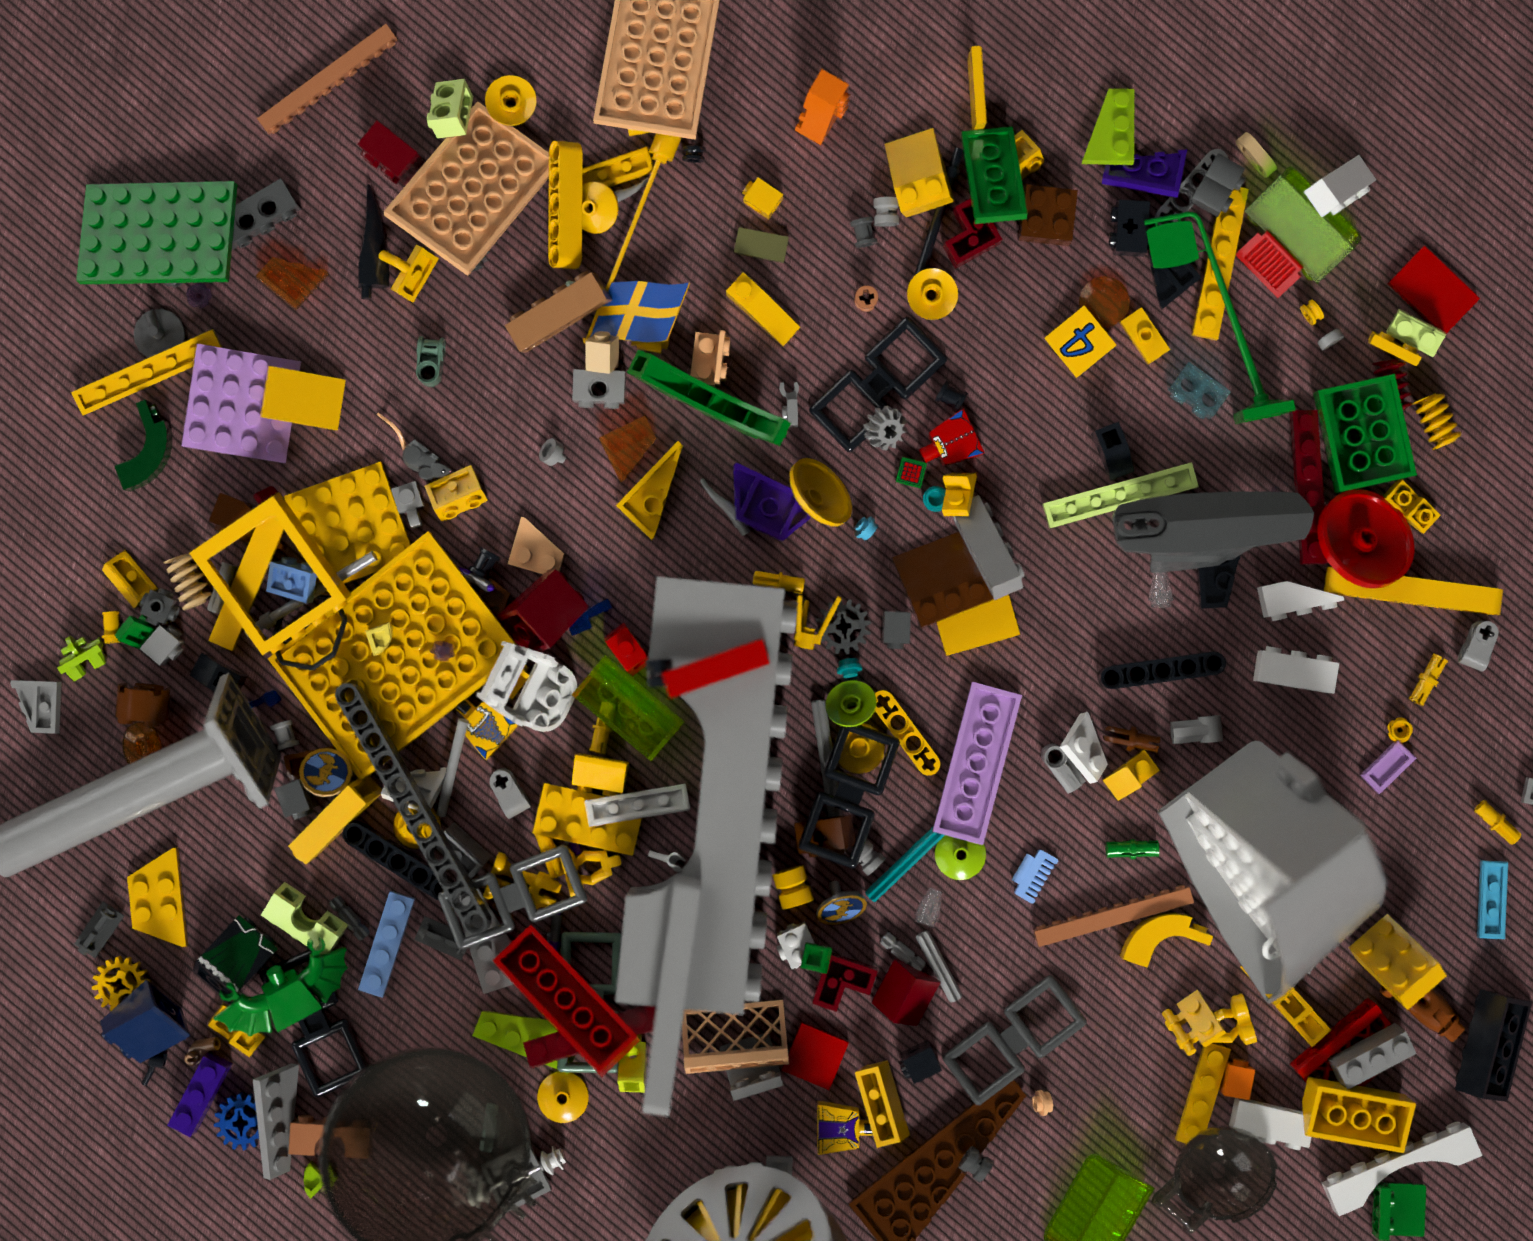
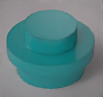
(934, 498)
(849, 667)

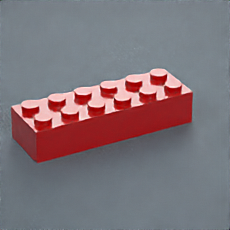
(566, 1000)

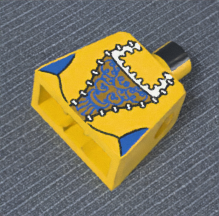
(485, 727)

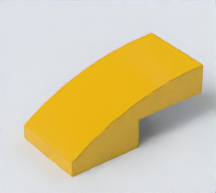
(237, 1039)

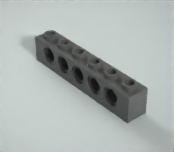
(255, 206)

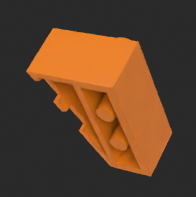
(824, 103)

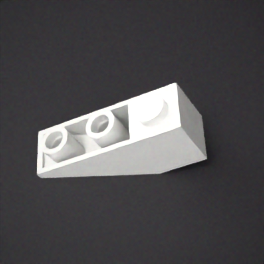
(1290, 597)

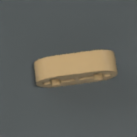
(1256, 154)

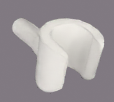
(669, 859)

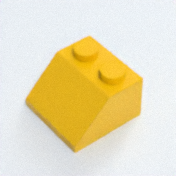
(600, 774)

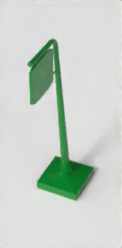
(1175, 246)

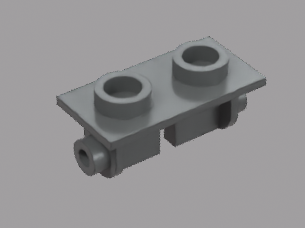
(98, 930)
(438, 937)

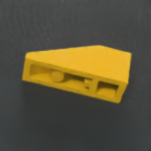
(762, 309)

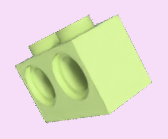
(450, 108)

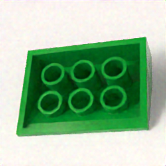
(1364, 433)

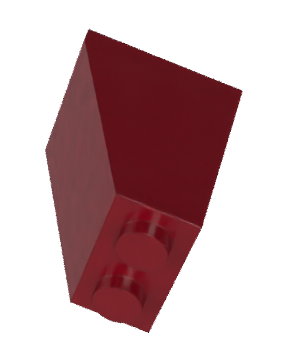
(543, 612)

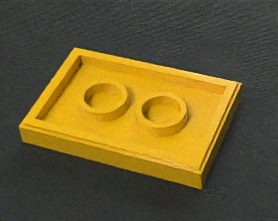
(976, 88)
(302, 398)
(978, 626)

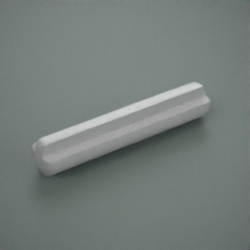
(939, 966)

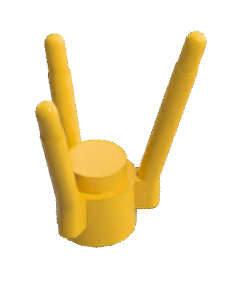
(805, 636)

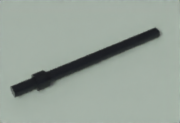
(953, 174)

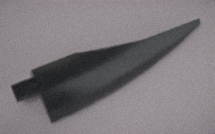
(371, 270)

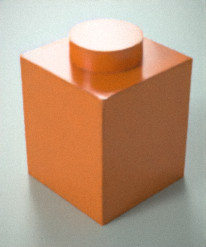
(1237, 1079)

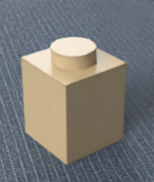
(602, 352)

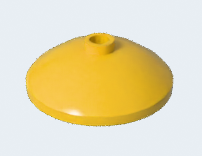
(820, 492)

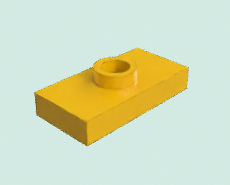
(1144, 335)

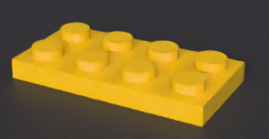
(564, 817)

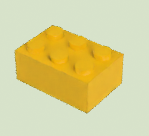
(1397, 961)

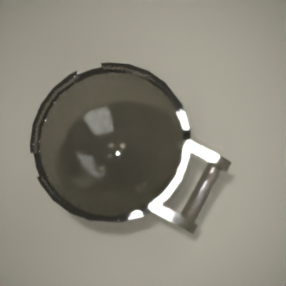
(1220, 1177)

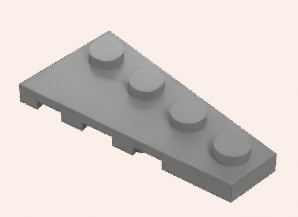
(482, 954)

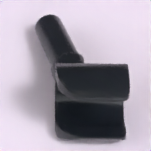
(156, 1061)

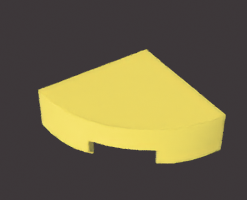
(380, 637)

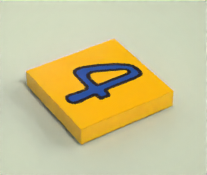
(1080, 341)

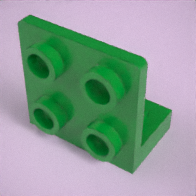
(1398, 1210)

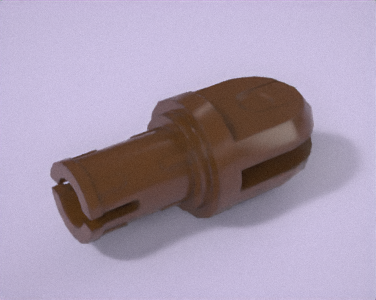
(1134, 740)

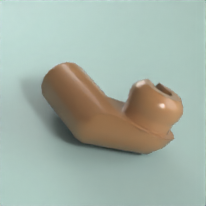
(200, 1048)

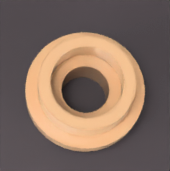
(1042, 1102)

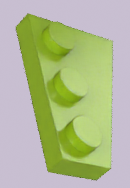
(1114, 131)

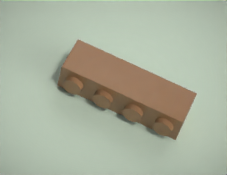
(557, 312)

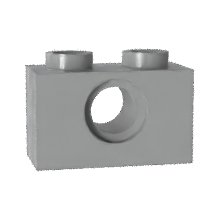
(584, 382)

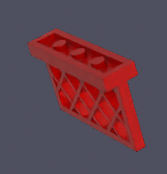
(1340, 1036)

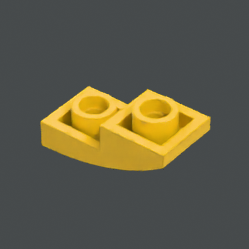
(1414, 508)

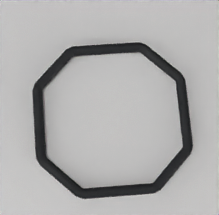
(326, 658)

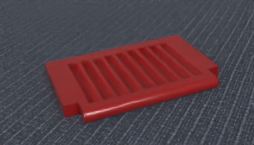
(1270, 262)

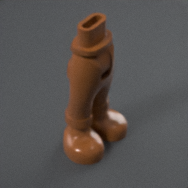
(1435, 1014)

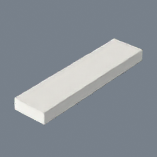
(637, 805)

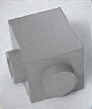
(163, 644)

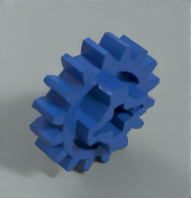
(241, 1110)

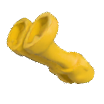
(536, 882)

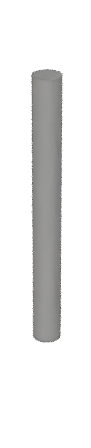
(452, 767)

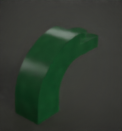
(153, 456)

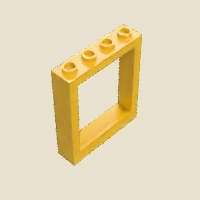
(280, 509)

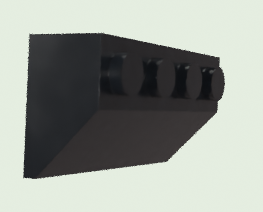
(1493, 1046)

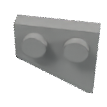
(40, 704)

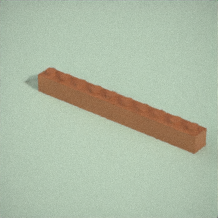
(326, 79)
(1113, 916)

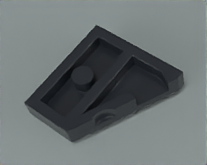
(1172, 281)

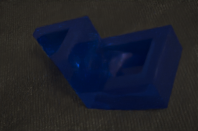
(583, 622)

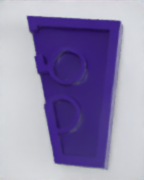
(1150, 174)

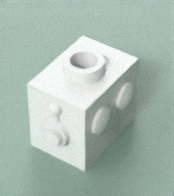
(793, 942)

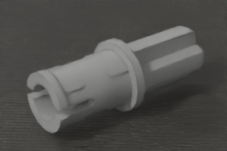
(216, 603)

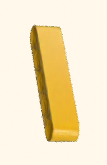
(565, 205)

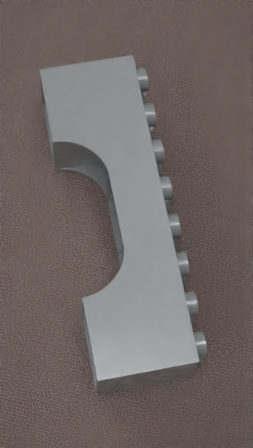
(737, 721)

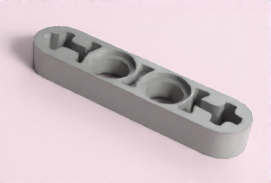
(1187, 186)

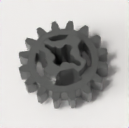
(854, 624)

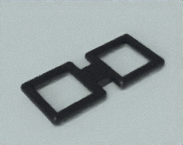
(879, 382)
(849, 795)
(317, 1028)

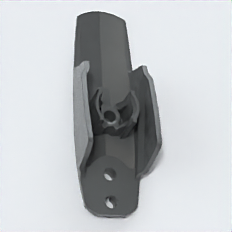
(1209, 527)

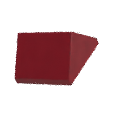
(905, 993)

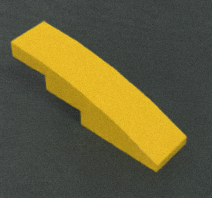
(1301, 1016)

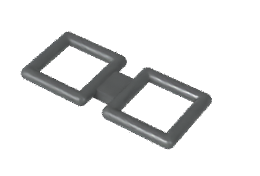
(516, 896)
(1014, 1040)

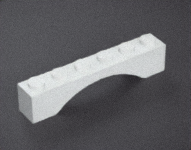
(1352, 1188)

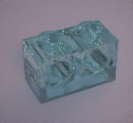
(1202, 385)

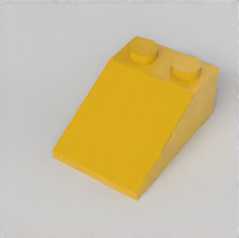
(918, 173)

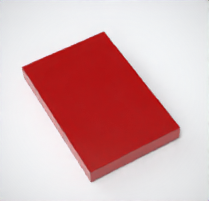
(1433, 290)

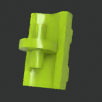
(72, 663)

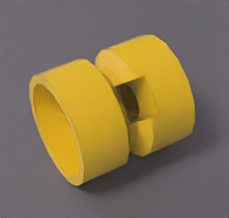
(792, 886)

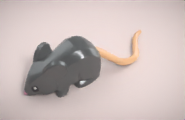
(418, 457)

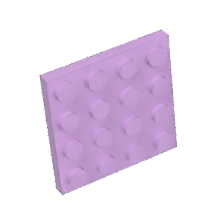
(228, 403)

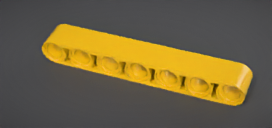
(1422, 593)

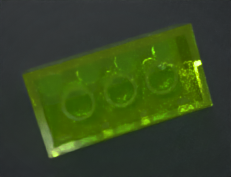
(628, 707)

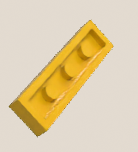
(1203, 1091)

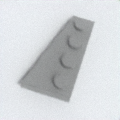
(275, 1111)

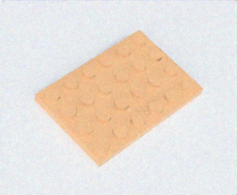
(656, 65)
(471, 190)

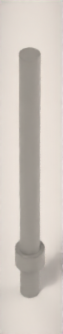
(270, 619)

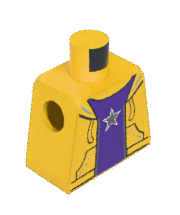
(839, 1127)

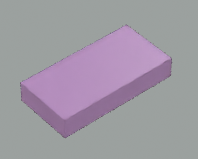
(1388, 766)

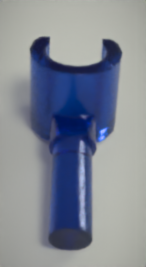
(271, 699)

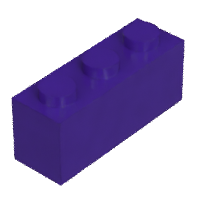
(200, 1094)

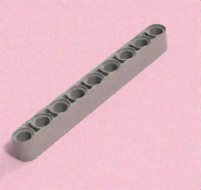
(672, 996)

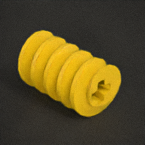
(1437, 420)

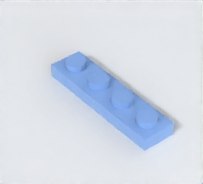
(386, 944)

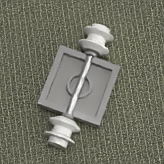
(536, 1170)

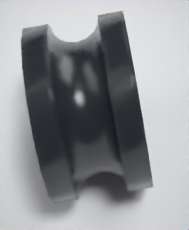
(693, 154)

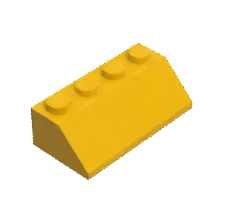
(1357, 1115)

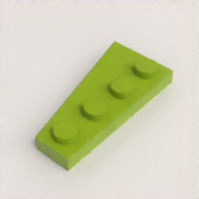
(512, 1030)

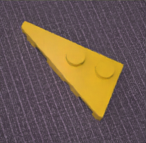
(648, 497)

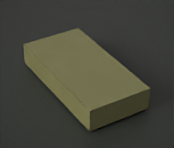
(761, 245)

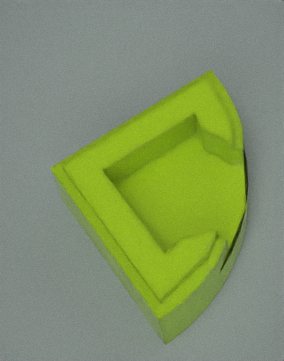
(312, 1180)

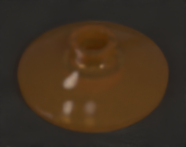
(139, 742)

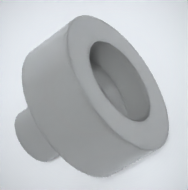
(552, 452)

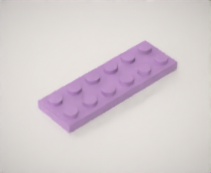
(977, 763)

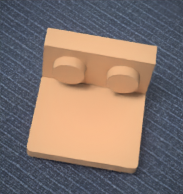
(709, 357)

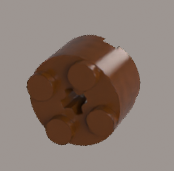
(142, 703)

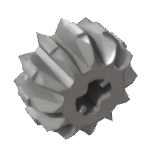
(882, 418)

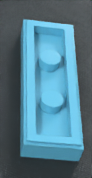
(1492, 899)

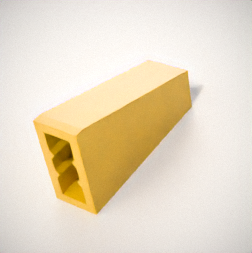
(335, 818)

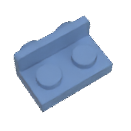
(291, 579)

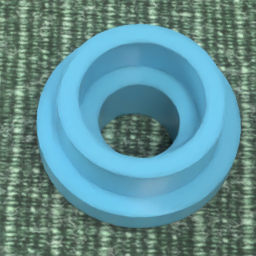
(865, 528)

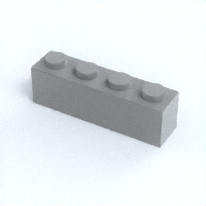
(989, 550)

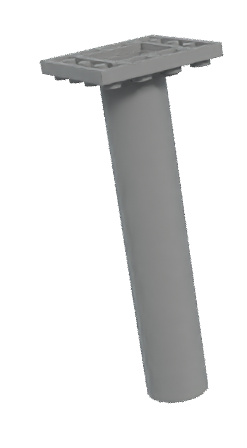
(228, 745)

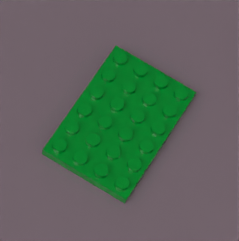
(157, 233)

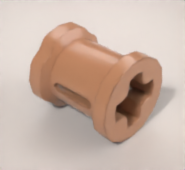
(871, 292)

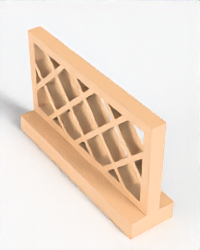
(731, 1058)

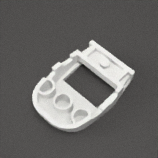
(545, 695)

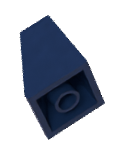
(145, 1023)

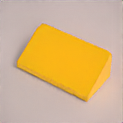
(128, 578)

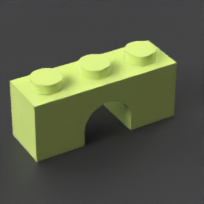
(286, 912)

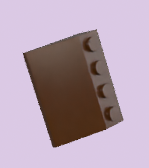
(941, 580)

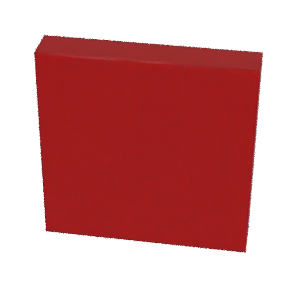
(815, 1056)

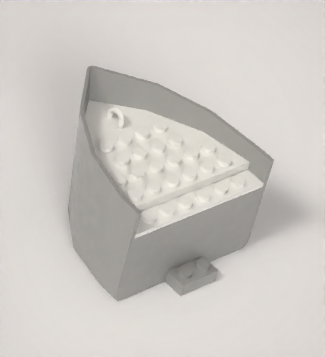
(1275, 863)

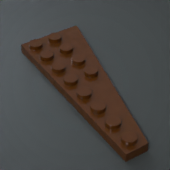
(917, 1186)

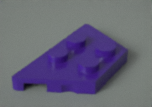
(766, 504)

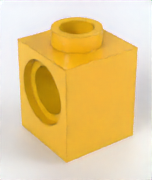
(762, 197)

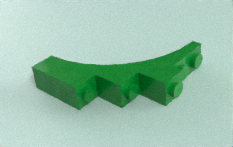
(707, 399)

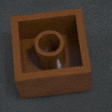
(1049, 215)

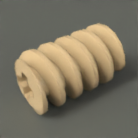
(188, 581)

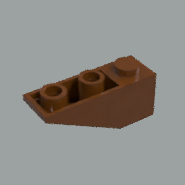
(229, 510)

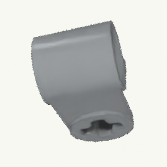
(1478, 648)
(512, 797)

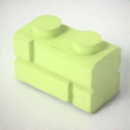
(1416, 332)

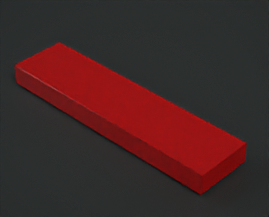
(715, 668)

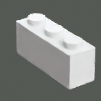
(1341, 187)
(1296, 670)
(1270, 1122)

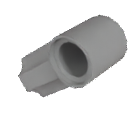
(1204, 729)
(1063, 769)

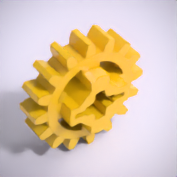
(110, 981)

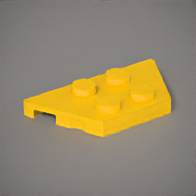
(158, 899)

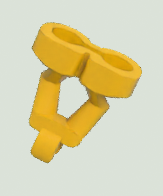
(596, 856)
(1243, 1028)

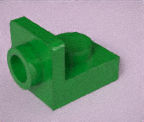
(135, 631)

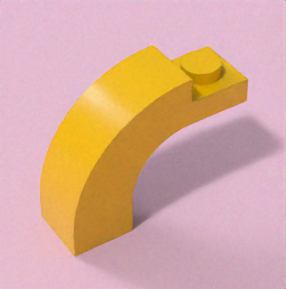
(1151, 931)

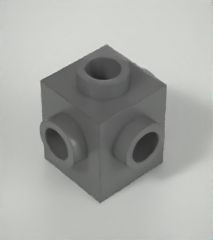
(169, 607)

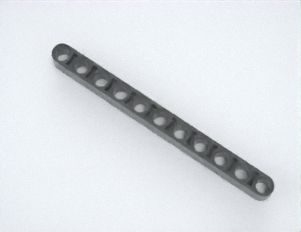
(424, 814)

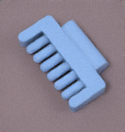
(1026, 874)

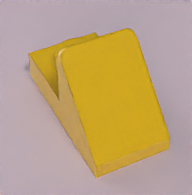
(958, 493)
(1131, 775)

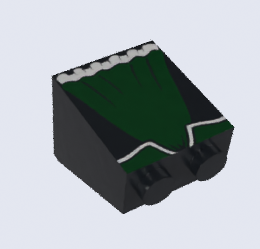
(235, 957)

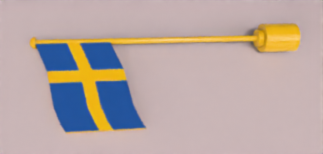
(639, 308)

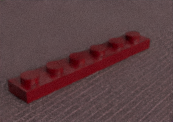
(1308, 477)
(556, 1047)

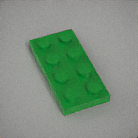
(994, 175)

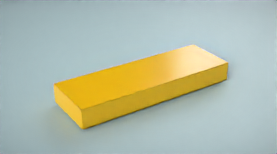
(620, 168)

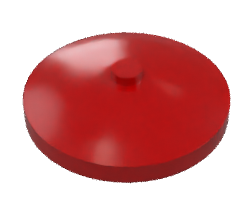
(1365, 539)

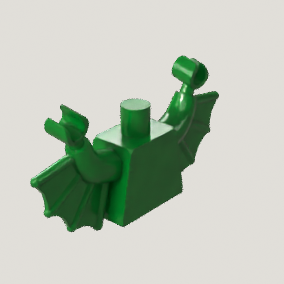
(287, 995)

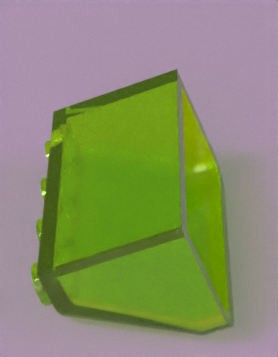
(1293, 220)
(1099, 1204)

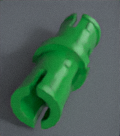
(1132, 849)

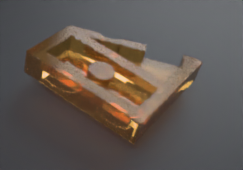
(290, 280)
(627, 445)

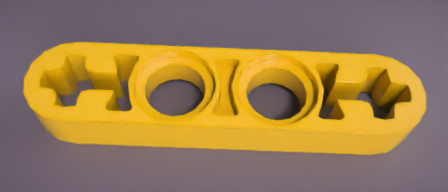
(907, 731)

